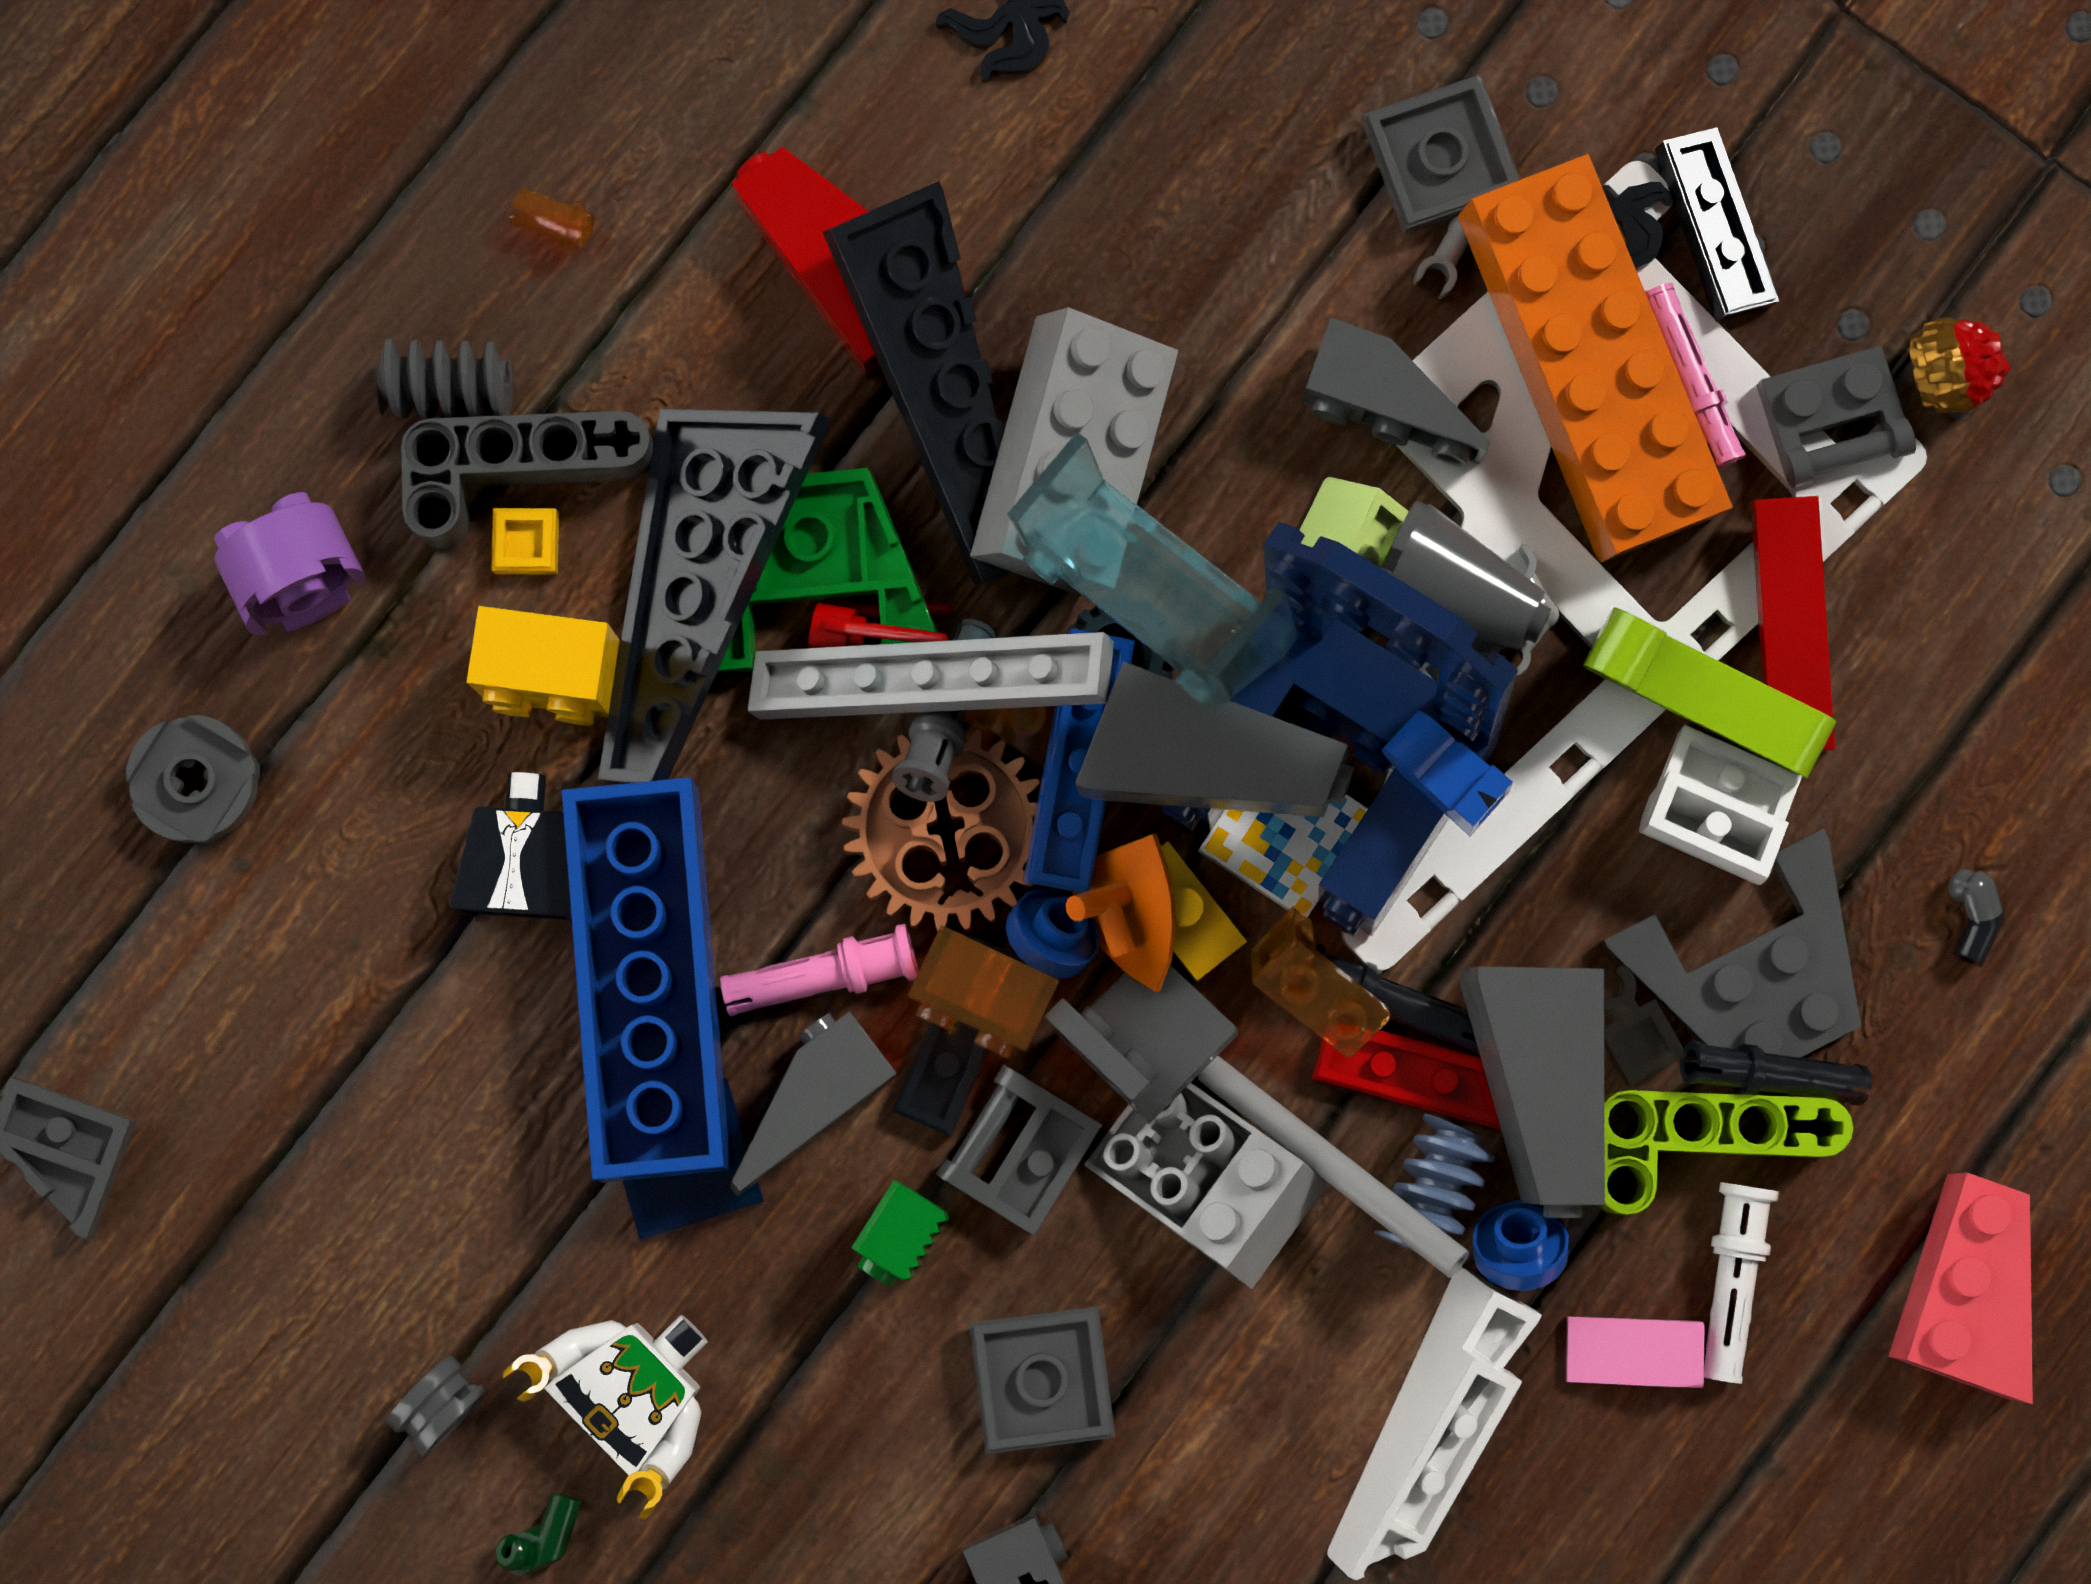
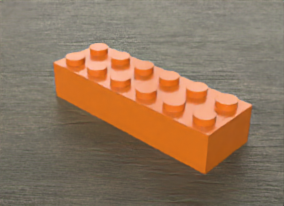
(1593, 358)

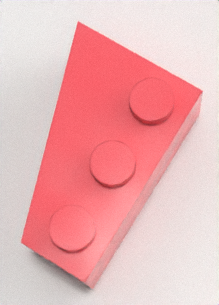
(1973, 1291)

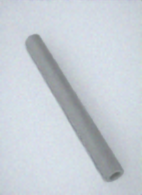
(1334, 1167)

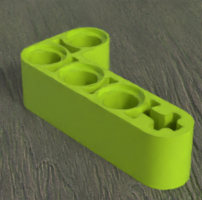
(1708, 692)
(1718, 1134)

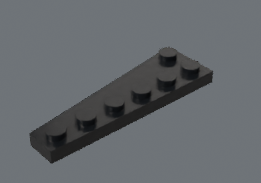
(921, 328)

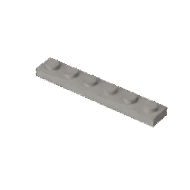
(932, 676)

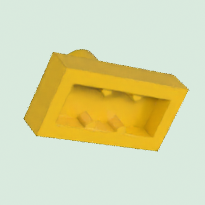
(1202, 928)

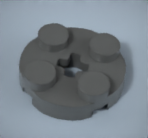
(156, 789)

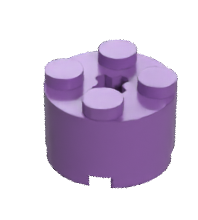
(287, 565)

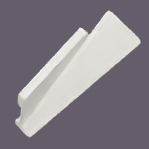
(1436, 1425)

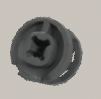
(436, 1406)

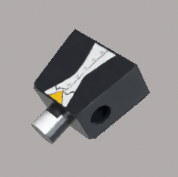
(515, 857)

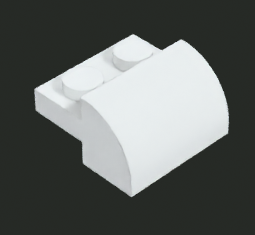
(1721, 805)

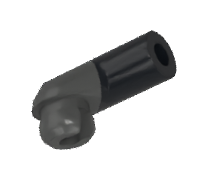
(1983, 912)

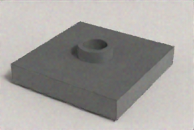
(1439, 152)
(1042, 1379)

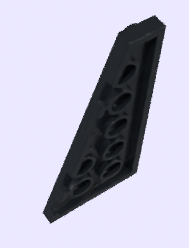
(704, 537)

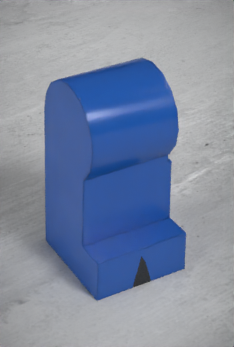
(1447, 772)

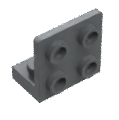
(1146, 1040)

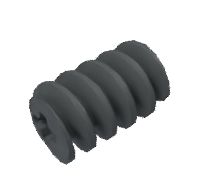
(443, 381)

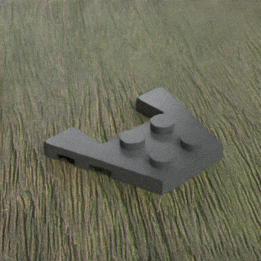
(1774, 992)

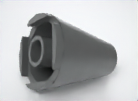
(1467, 578)

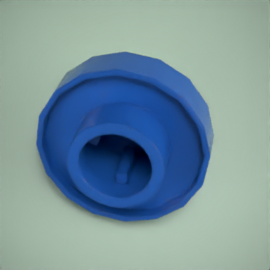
(1048, 937)
(1520, 1246)

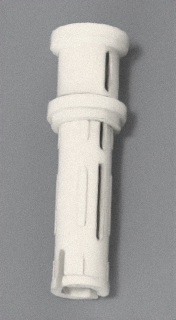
(1722, 1360)

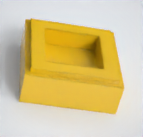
(525, 541)

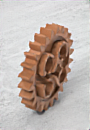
(890, 840)

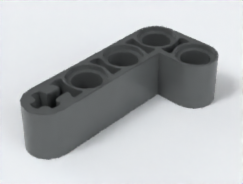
(526, 464)

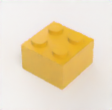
(543, 664)

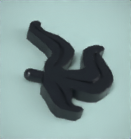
(1029, 41)
(1640, 229)

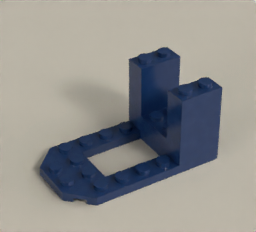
(1365, 697)

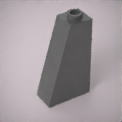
(1176, 752)
(1545, 1076)

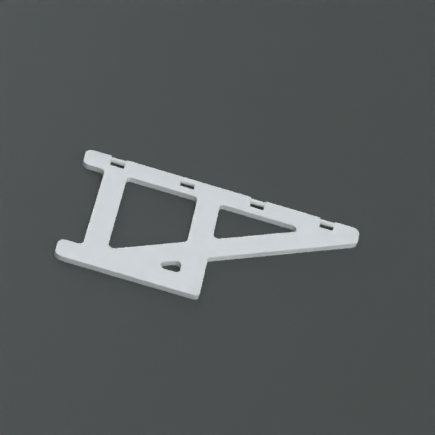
(1504, 510)

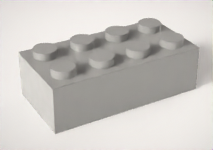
(1074, 380)

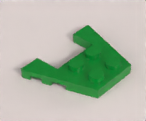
(835, 547)

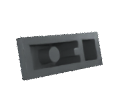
(822, 1085)

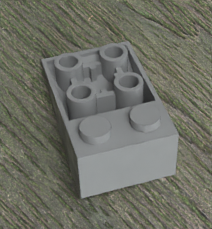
(1210, 1180)

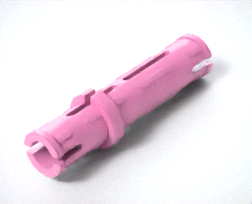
(1697, 382)

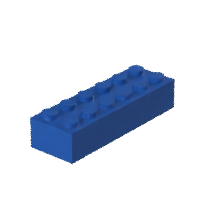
(645, 980)

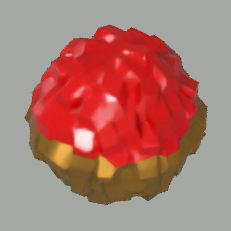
(1957, 364)

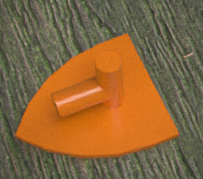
(1132, 909)

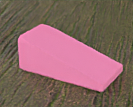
(1635, 1351)

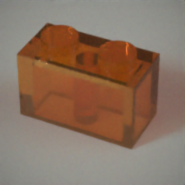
(982, 991)

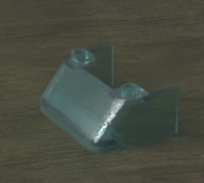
(1149, 578)

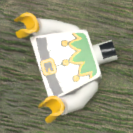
(626, 1395)

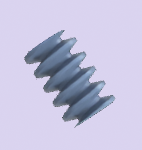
(1441, 1175)

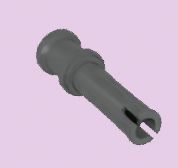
(936, 739)

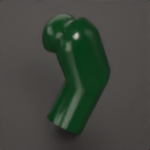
(543, 1543)

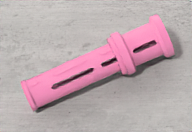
(850, 966)

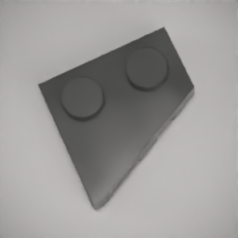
(64, 1149)

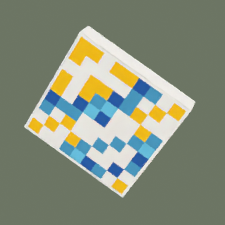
(1282, 852)

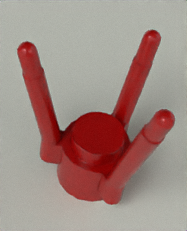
(849, 625)

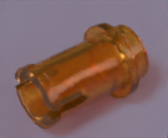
(553, 218)

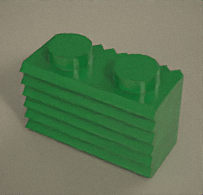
(898, 1234)

